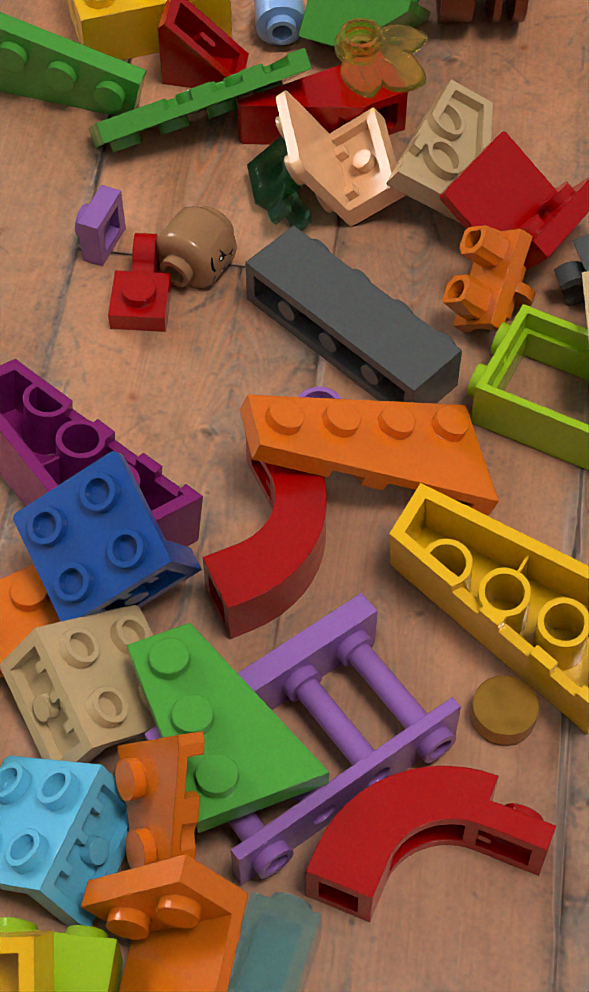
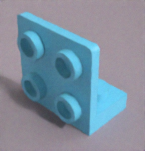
(59, 831)

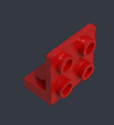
(511, 193)

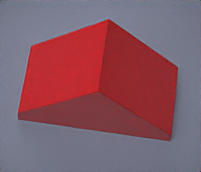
(195, 47)

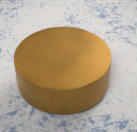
(504, 710)

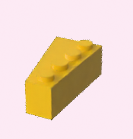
(504, 591)

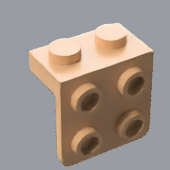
(341, 167)

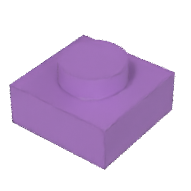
(100, 225)

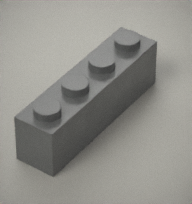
(351, 321)

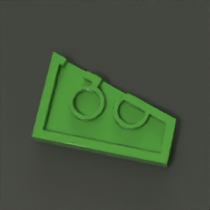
(248, 750)

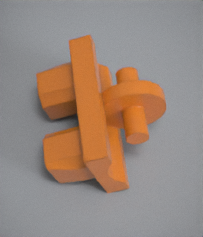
(495, 280)

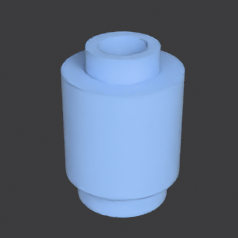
(279, 20)

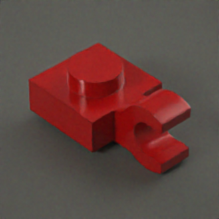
(142, 295)

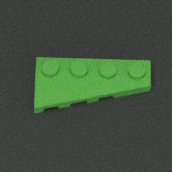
(63, 71)
(215, 98)

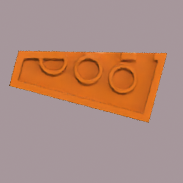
(373, 443)

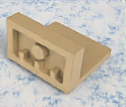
(80, 684)

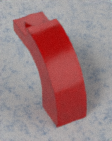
(276, 564)
(415, 813)

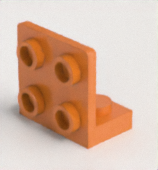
(179, 923)

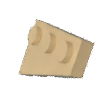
(443, 145)

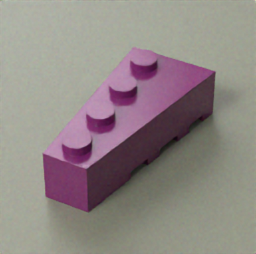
(50, 442)

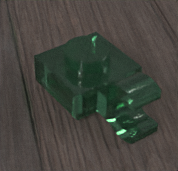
(275, 188)

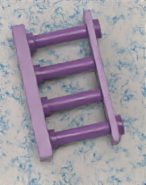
(295, 674)

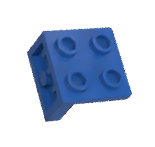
(101, 542)

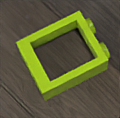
(547, 341)

